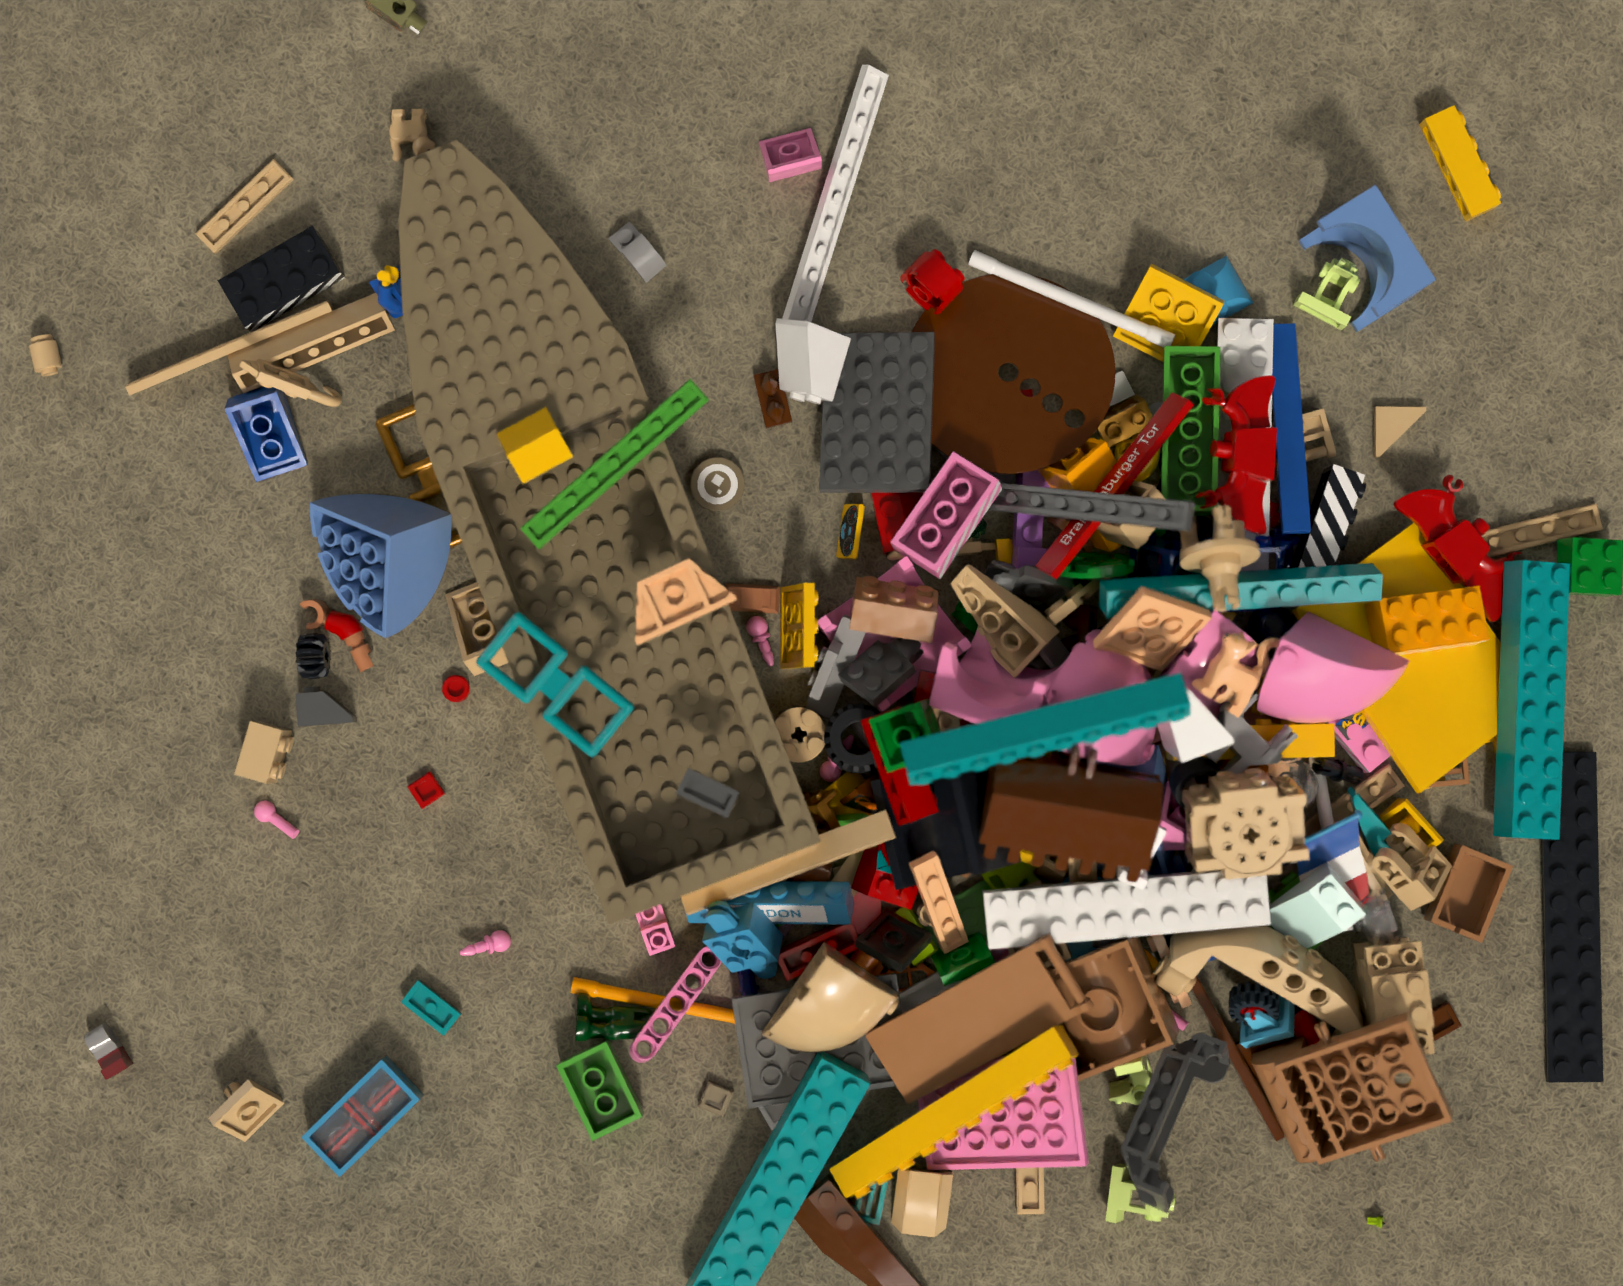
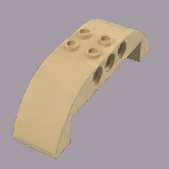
(1277, 964)

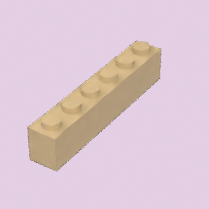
(315, 339)

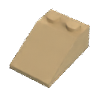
(473, 626)

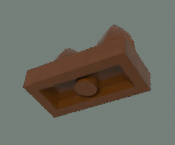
(772, 399)
(1082, 620)

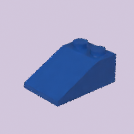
(266, 432)

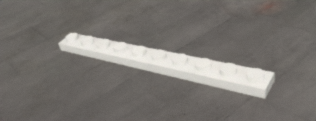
(836, 194)

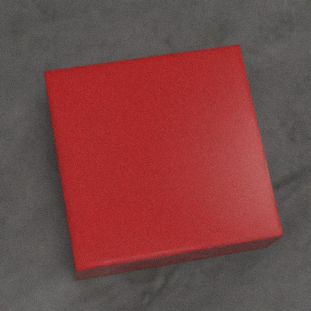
(426, 790)

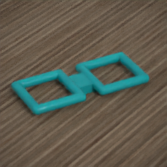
(555, 684)

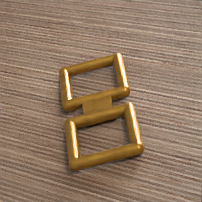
(422, 468)

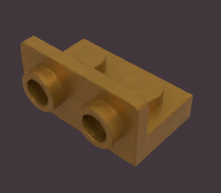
(1124, 420)
(822, 815)

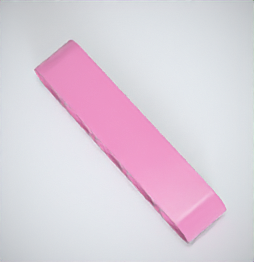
(666, 1014)

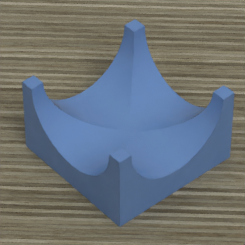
(1379, 240)

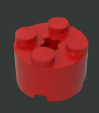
(933, 281)

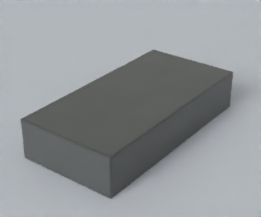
(707, 792)

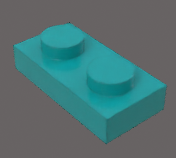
(431, 1007)

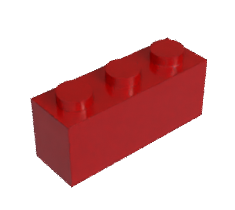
(797, 955)

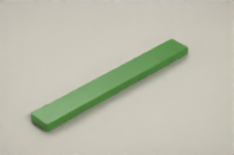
(614, 464)

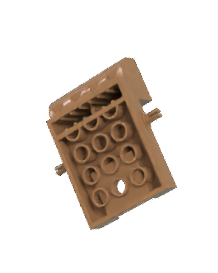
(1345, 1090)

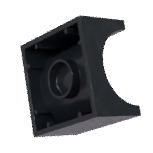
(949, 833)

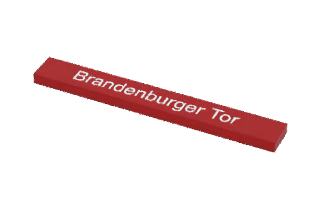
(1117, 481)

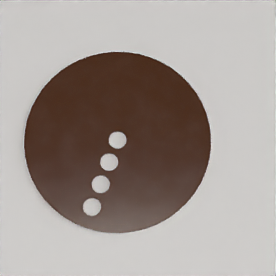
(1046, 341)

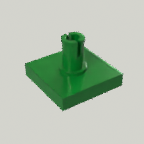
(963, 960)

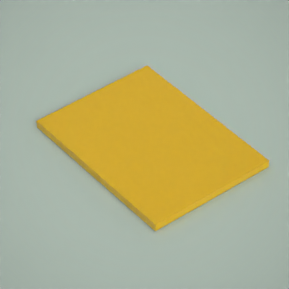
(1446, 696)

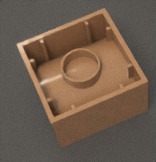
(1128, 1008)

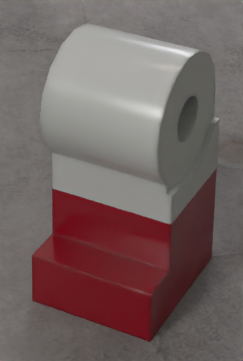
(107, 1050)

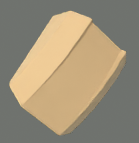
(921, 1201)

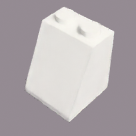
(809, 360)
(1194, 734)

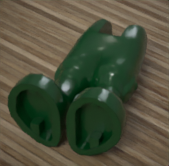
(619, 1021)

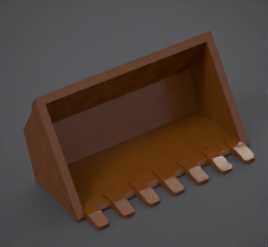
(1073, 813)

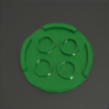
(1096, 565)

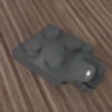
(1029, 583)
(882, 669)

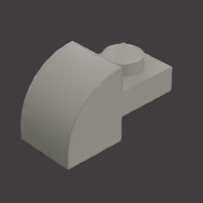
(637, 251)

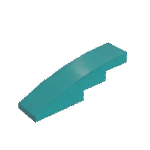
(1371, 826)

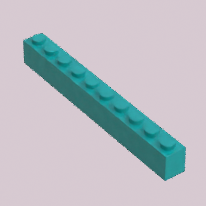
(1257, 587)
(1046, 729)

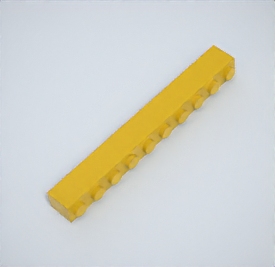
(955, 1111)

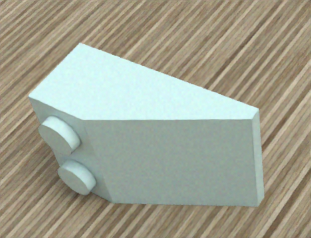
(1316, 908)

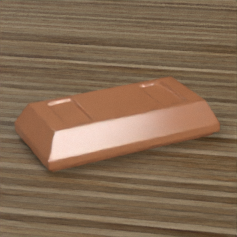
(754, 598)

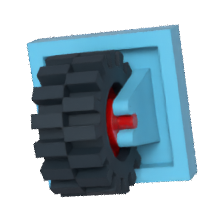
(1262, 1014)

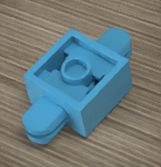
(743, 938)

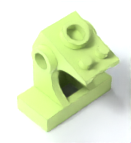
(1341, 273)
(1132, 1088)
(1120, 1198)

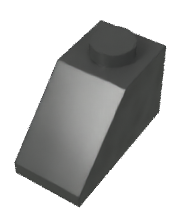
(320, 708)

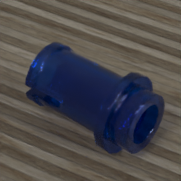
(747, 982)

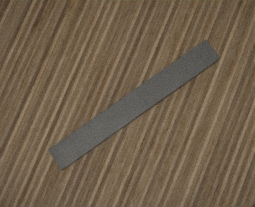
(1095, 507)

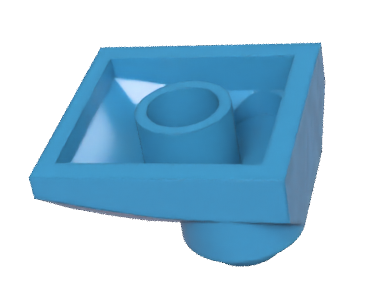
(1223, 283)

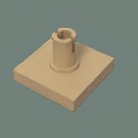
(245, 1109)

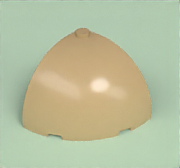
(830, 1005)

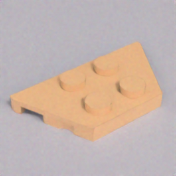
(675, 599)

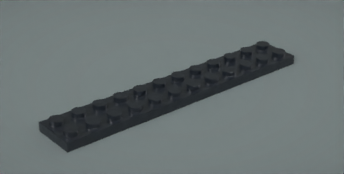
(1573, 930)

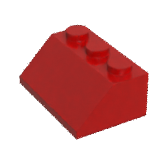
(890, 514)

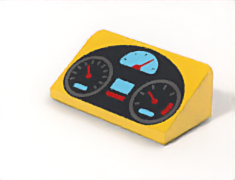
(850, 531)

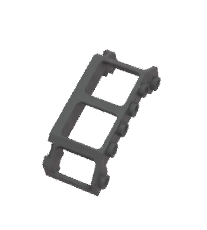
(1157, 1113)

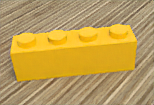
(1460, 163)

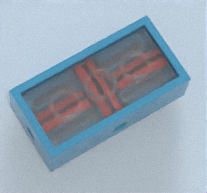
(362, 1116)

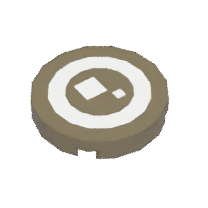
(717, 484)

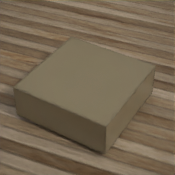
(716, 1098)

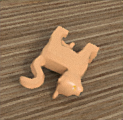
(1238, 678)

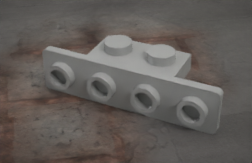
(826, 682)

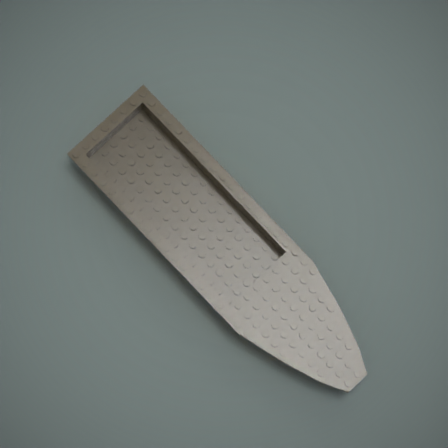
(490, 339)

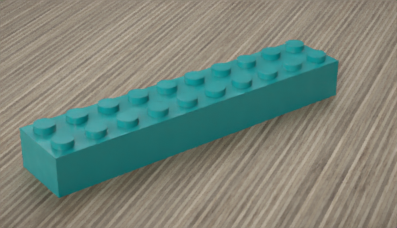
(1531, 699)
(782, 1174)

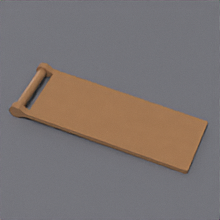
(976, 1020)

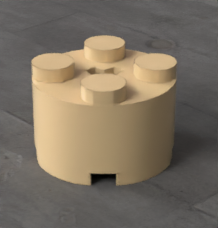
(808, 722)

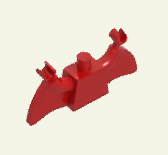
(1246, 451)
(1456, 544)

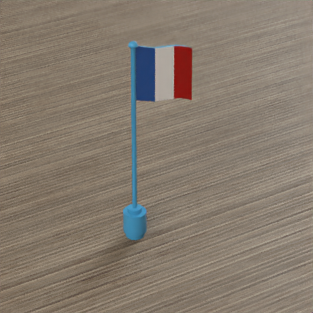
(1341, 850)

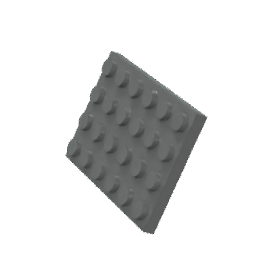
(880, 416)
(775, 1071)

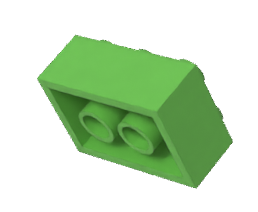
(600, 1089)

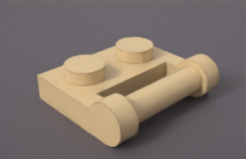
(1315, 427)

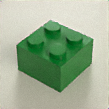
(1594, 565)

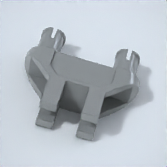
(1248, 744)

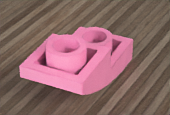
(655, 930)

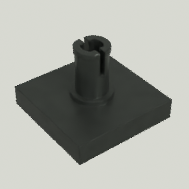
(893, 941)

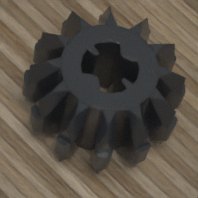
(313, 656)

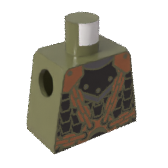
(409, 18)

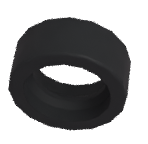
(1186, 771)

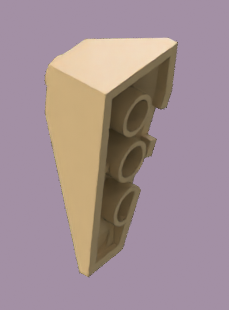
(1008, 623)

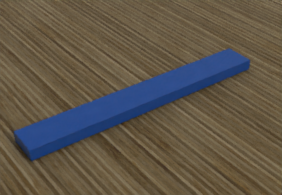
(1290, 433)

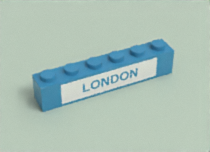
(797, 903)

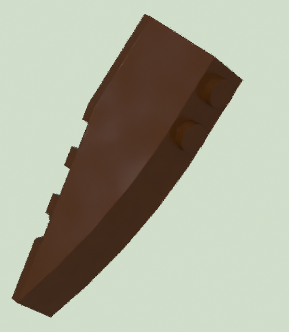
(849, 1238)

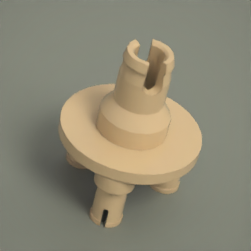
(1220, 557)

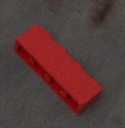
(906, 800)

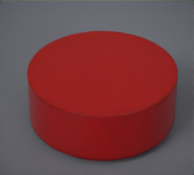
(456, 688)

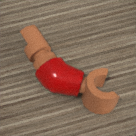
(344, 626)

